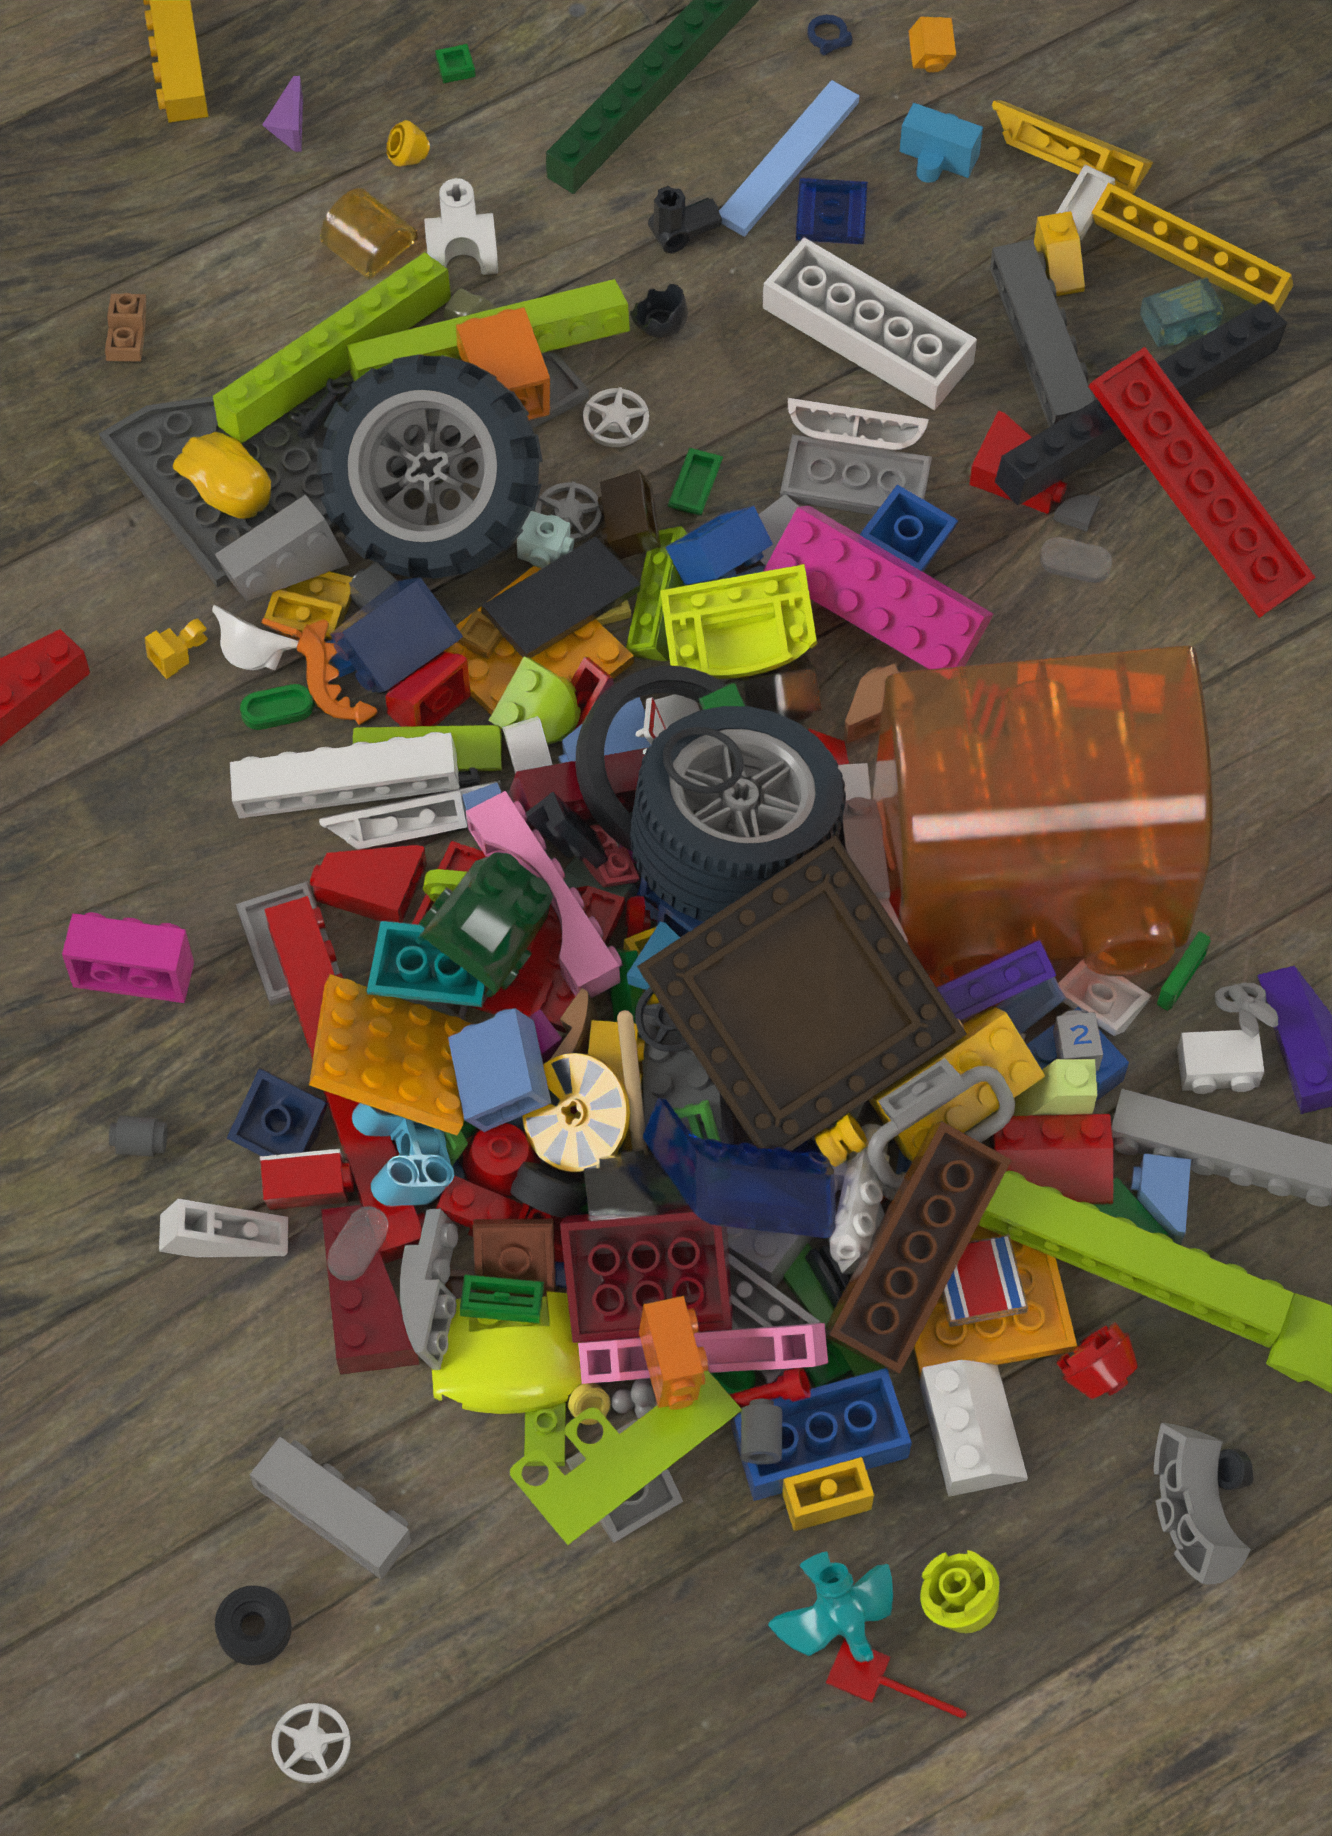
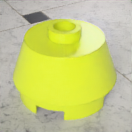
(960, 1591)

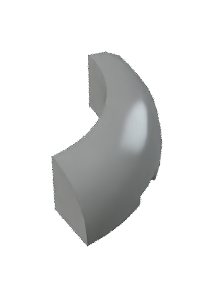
(1192, 1504)

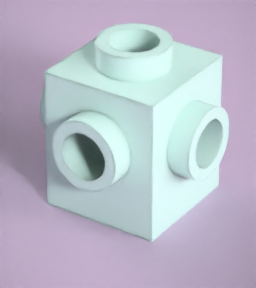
(544, 539)

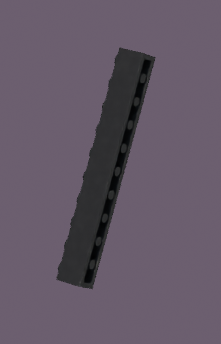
(1092, 431)

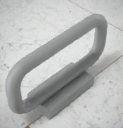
(926, 1094)

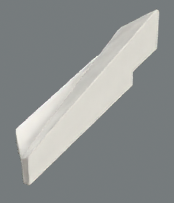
(402, 819)

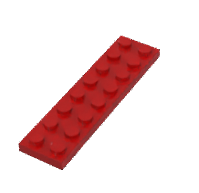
(1201, 482)

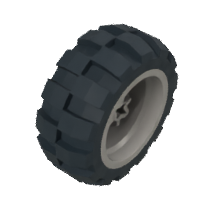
(358, 466)

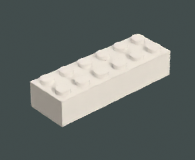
(869, 323)

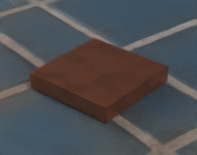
(515, 1251)

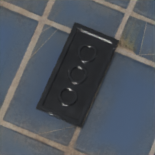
(560, 598)

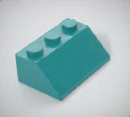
(419, 970)

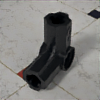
(676, 224)

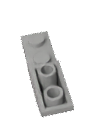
(423, 1295)

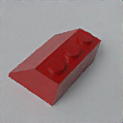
(1061, 1153)

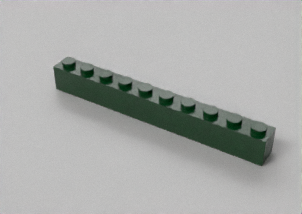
(641, 89)

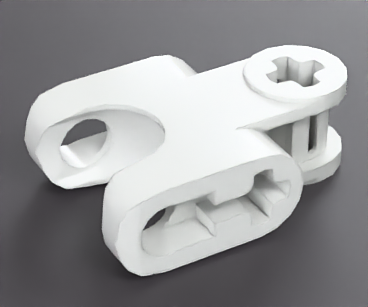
(461, 229)

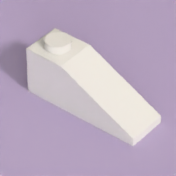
(221, 1231)

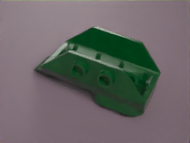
(489, 919)

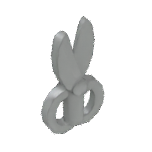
(1247, 1006)

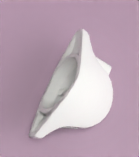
(249, 645)

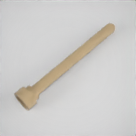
(632, 1079)

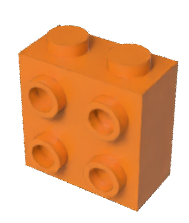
(672, 1352)

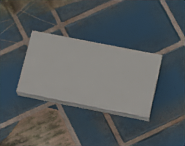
(849, 474)

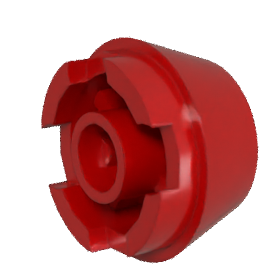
(496, 1156)
(1100, 1362)

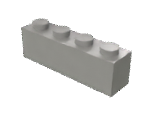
(331, 1507)

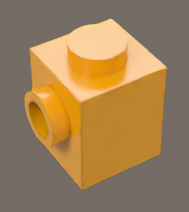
(932, 43)

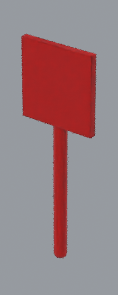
(864, 1679)

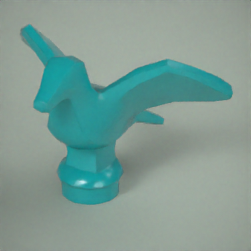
(838, 1608)

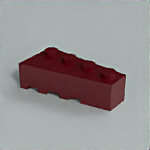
(535, 784)
(365, 1311)

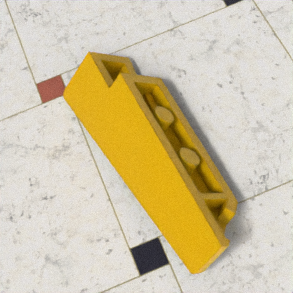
(1069, 147)

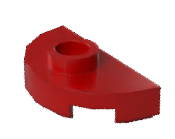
(636, 918)

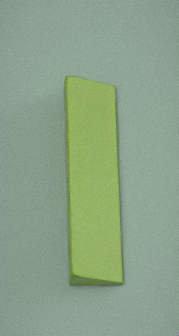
(647, 630)
(475, 745)

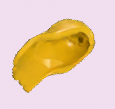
(225, 474)

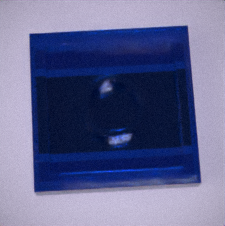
(831, 211)

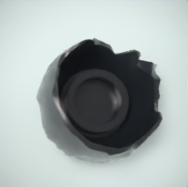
(661, 312)

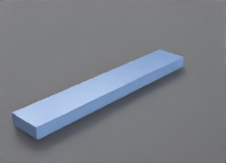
(788, 158)

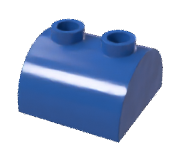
(909, 528)

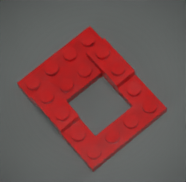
(540, 978)

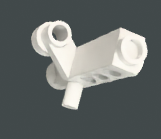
(858, 1201)

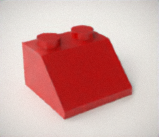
(430, 691)

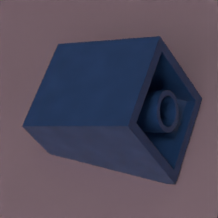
(395, 634)

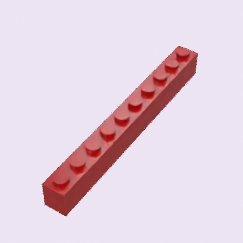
(306, 968)

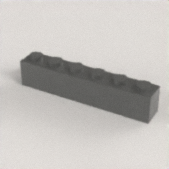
(1041, 330)

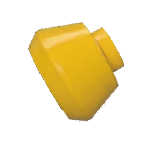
(407, 144)

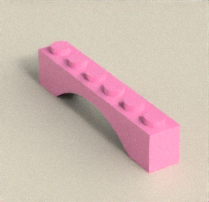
(584, 957)
(725, 1350)

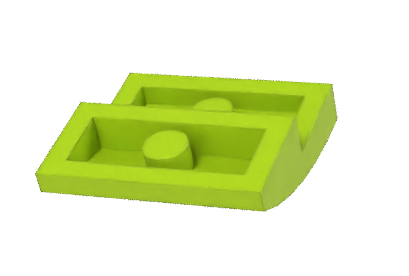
(1305, 1343)

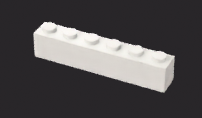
(344, 775)

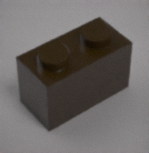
(629, 514)

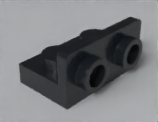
(566, 830)

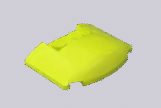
(740, 623)
(510, 1363)

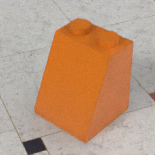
(508, 350)

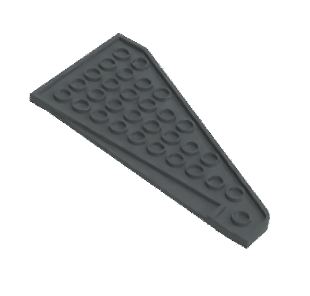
(156, 434)

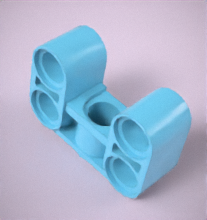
(422, 1164)

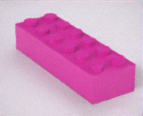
(880, 591)

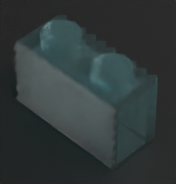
(1182, 312)

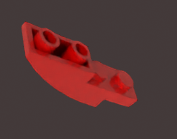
(467, 1201)

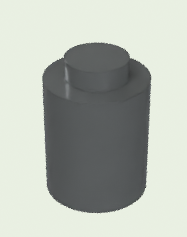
(761, 1432)

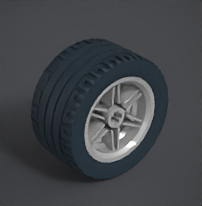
(740, 837)

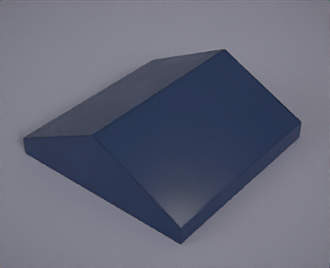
(277, 1117)

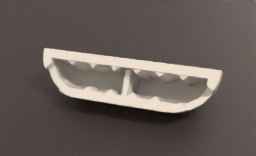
(856, 425)

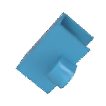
(940, 142)

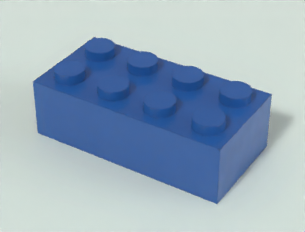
(832, 1427)

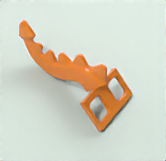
(320, 672)

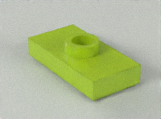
(546, 1432)

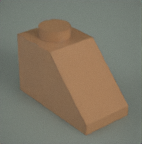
(867, 704)

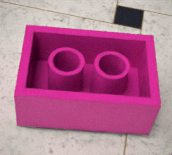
(128, 957)

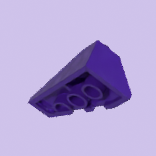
(1302, 1035)

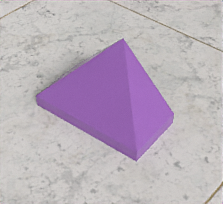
(287, 116)

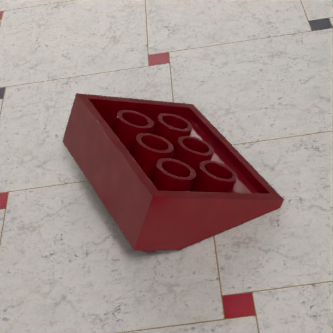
(639, 1260)

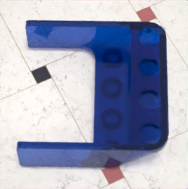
(745, 1183)

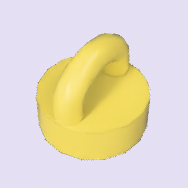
(589, 1396)

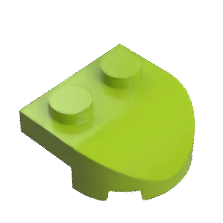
(539, 693)

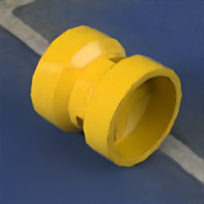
(841, 1140)

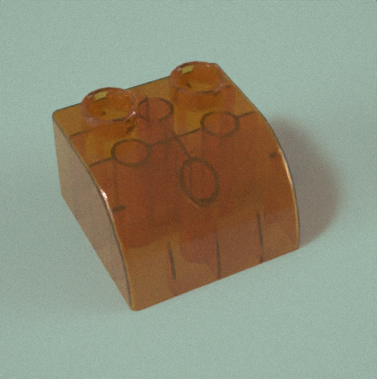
(1047, 808)

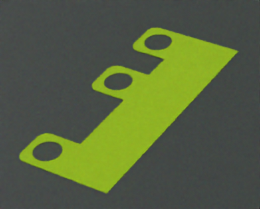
(623, 1461)

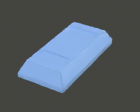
(1032, 1004)

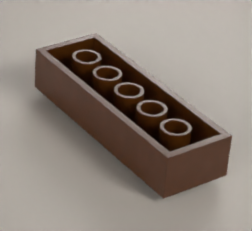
(916, 1247)

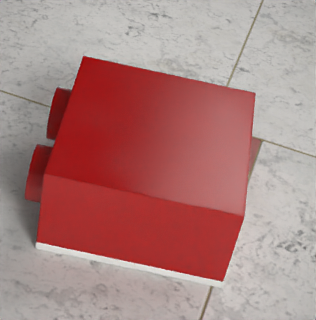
(305, 1179)

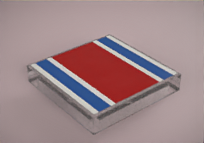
(984, 1283)

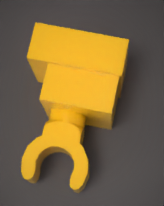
(171, 651)

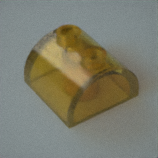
(365, 232)

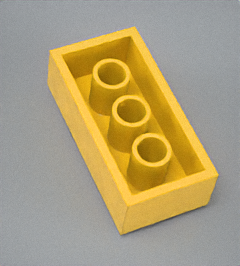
(989, 1042)

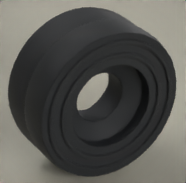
(548, 1190)
(248, 1602)

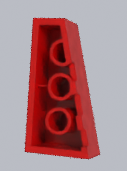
(37, 678)

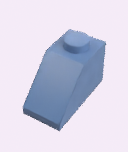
(1163, 1191)

